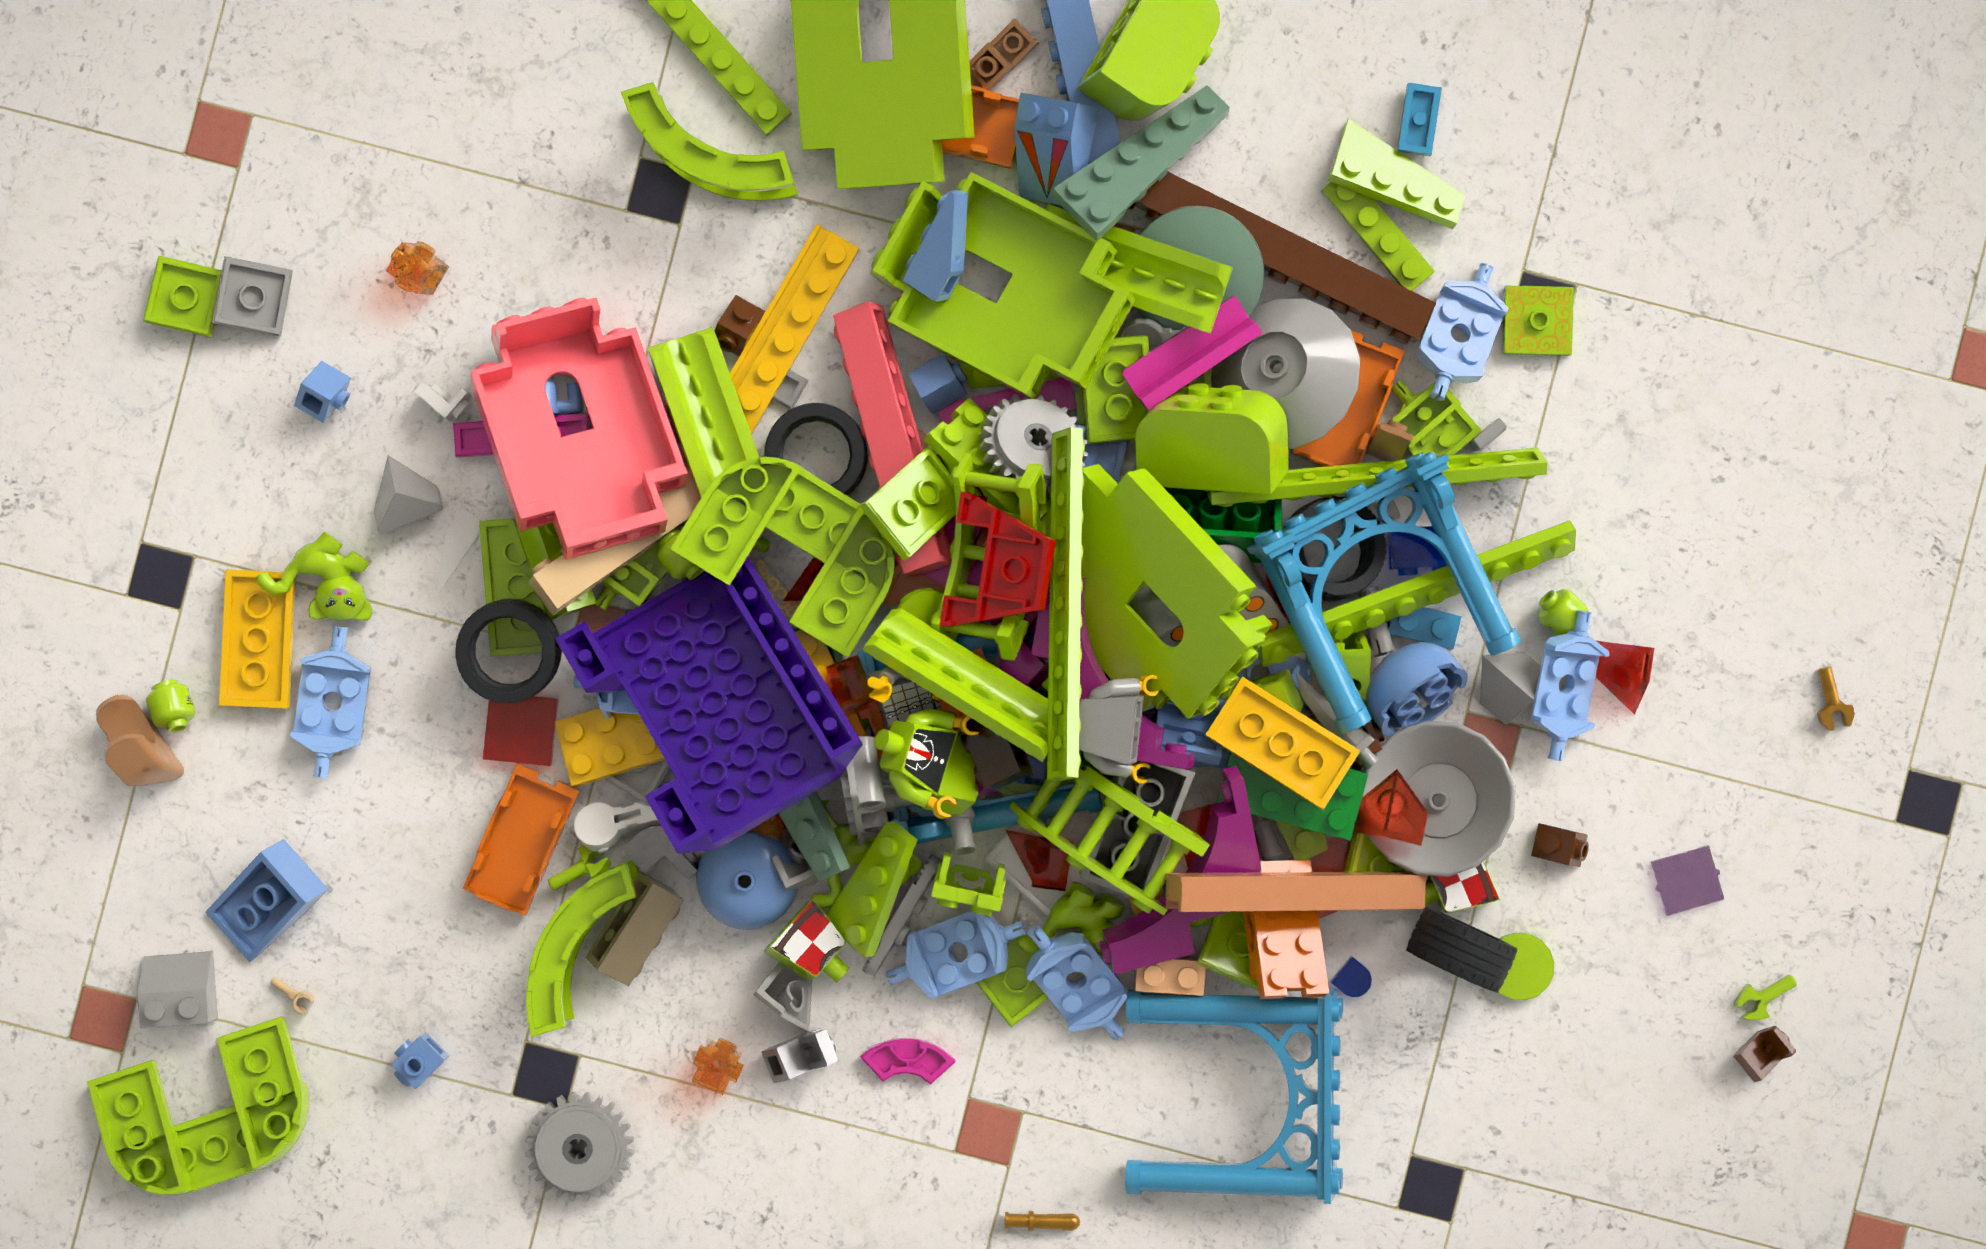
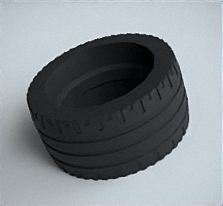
(828, 414)
(1370, 563)
(466, 651)
(1461, 949)

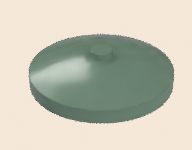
(1215, 237)

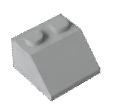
(177, 990)

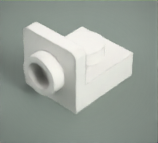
(437, 398)

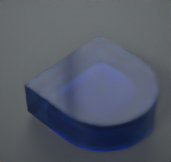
(1352, 978)

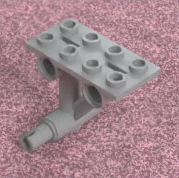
(872, 796)

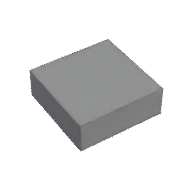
(790, 389)
(1488, 434)

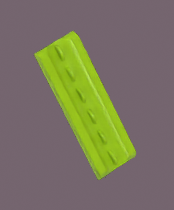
(1164, 277)
(703, 405)
(962, 680)

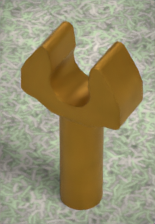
(1832, 701)

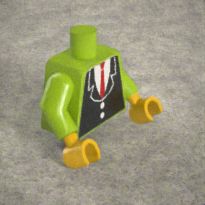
(919, 754)

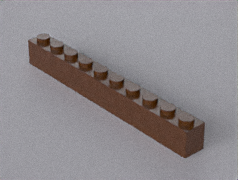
(1307, 264)

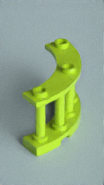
(722, 173)
(1031, 493)
(1117, 799)
(556, 951)

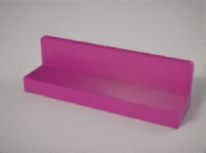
(1190, 354)

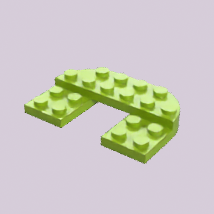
(810, 516)
(215, 1147)

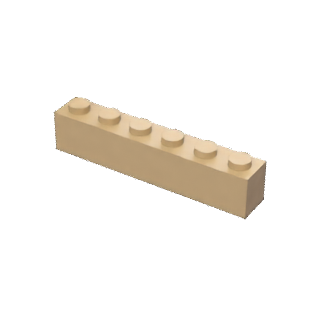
(565, 580)

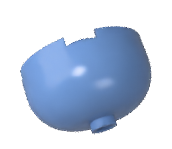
(1402, 672)
(739, 905)

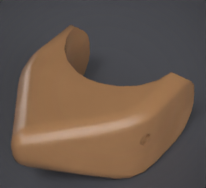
(135, 745)

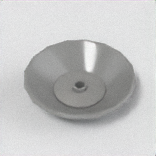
(1317, 366)
(1477, 792)

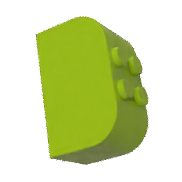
(1151, 55)
(1215, 440)

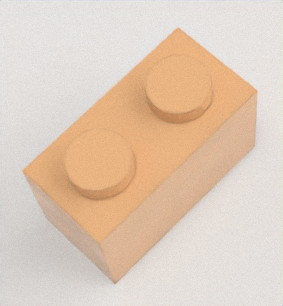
(1171, 977)

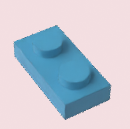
(1419, 119)
(1427, 626)

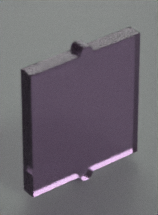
(1687, 880)

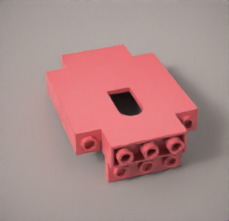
(592, 483)

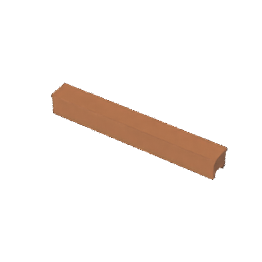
(1294, 891)

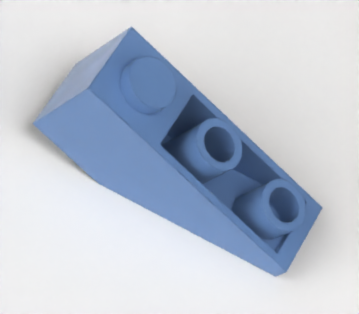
(941, 255)

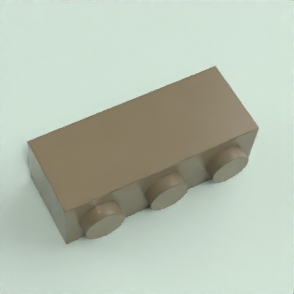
(634, 930)

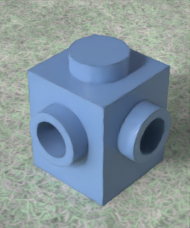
(939, 383)
(323, 392)
(418, 1060)

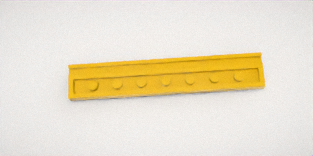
(790, 321)

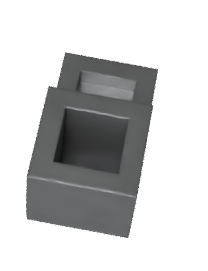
(652, 845)
(800, 1055)

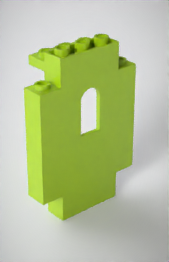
(884, 113)
(1052, 311)
(1144, 536)

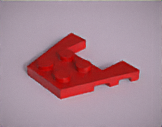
(1013, 568)

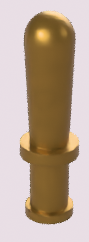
(1044, 1221)

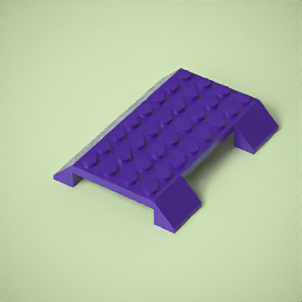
(724, 702)

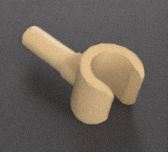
(293, 994)

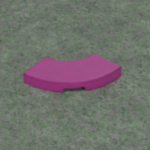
(909, 1057)

